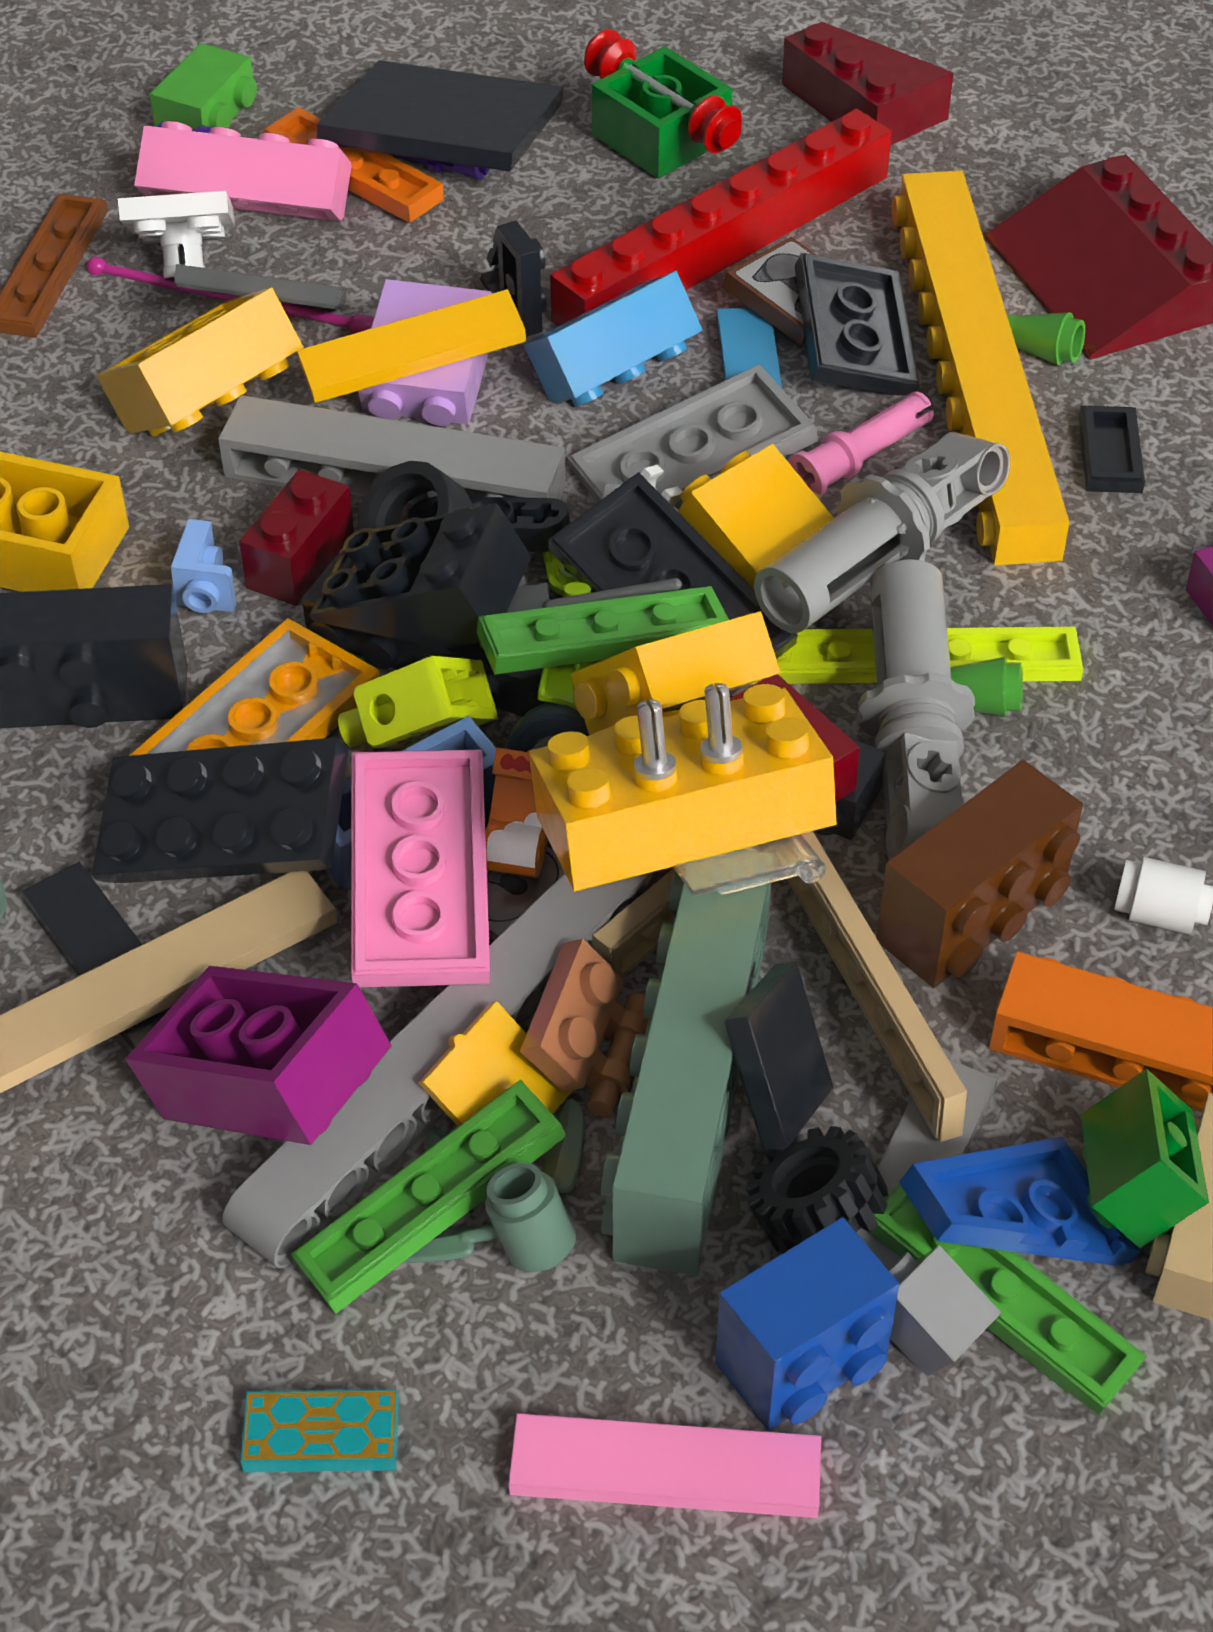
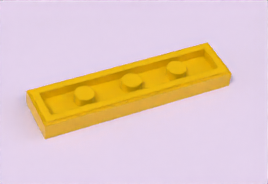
(411, 346)

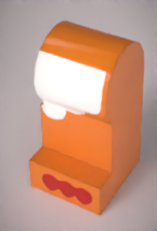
(513, 833)

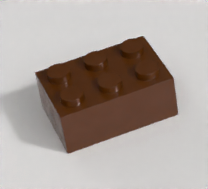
(979, 874)

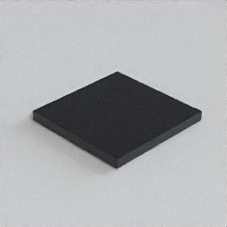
(441, 115)

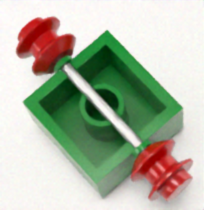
(657, 107)

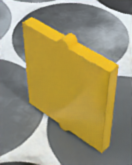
(484, 1065)

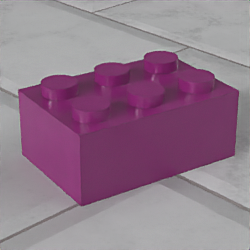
(260, 1053)

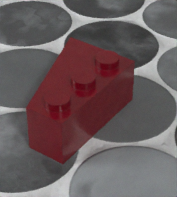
(848, 72)

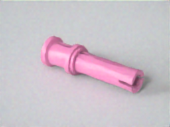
(843, 452)

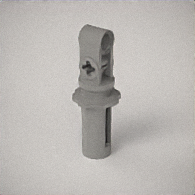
(880, 524)
(916, 704)

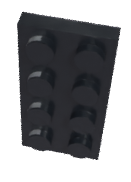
(222, 812)

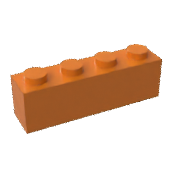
(1104, 1028)

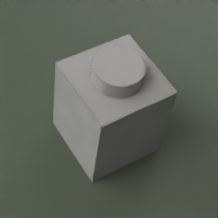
(937, 1310)

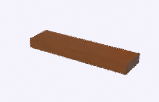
(49, 263)

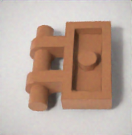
(574, 1017)

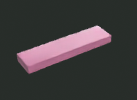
(666, 1465)

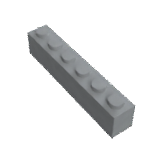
(274, 439)

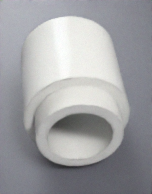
(1164, 895)

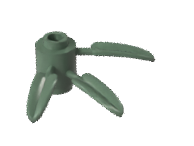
(522, 1206)

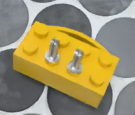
(682, 784)

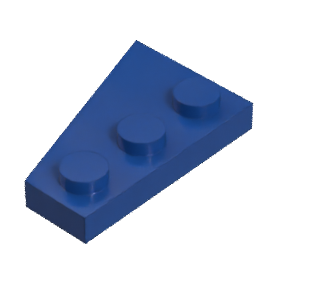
(1016, 1201)

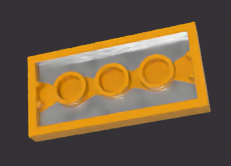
(276, 693)

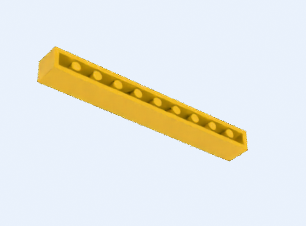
(979, 363)

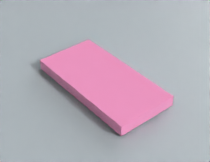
(419, 869)

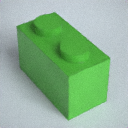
(205, 89)

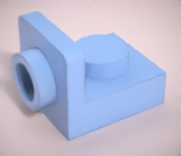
(199, 572)

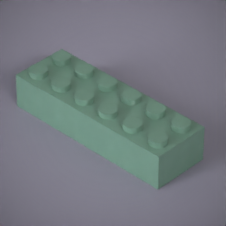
(684, 1080)

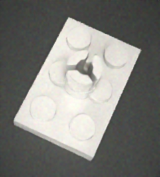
(178, 223)

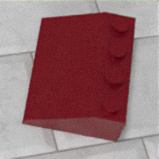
(1111, 256)

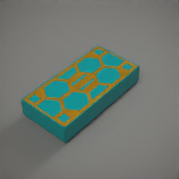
(320, 1431)

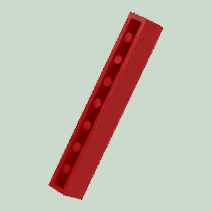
(731, 216)

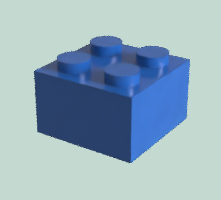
(806, 1325)

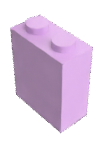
(438, 394)

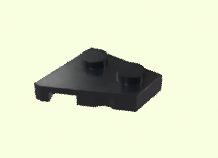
(518, 269)

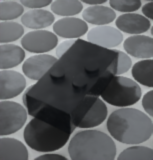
(90, 656)

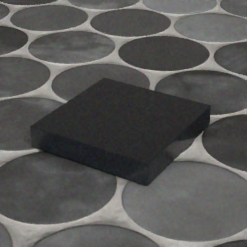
(779, 1055)

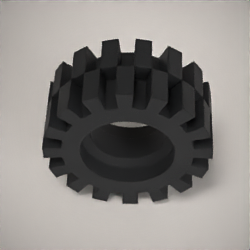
(815, 1186)

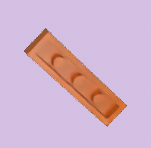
(373, 174)

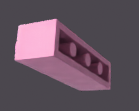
(255, 173)

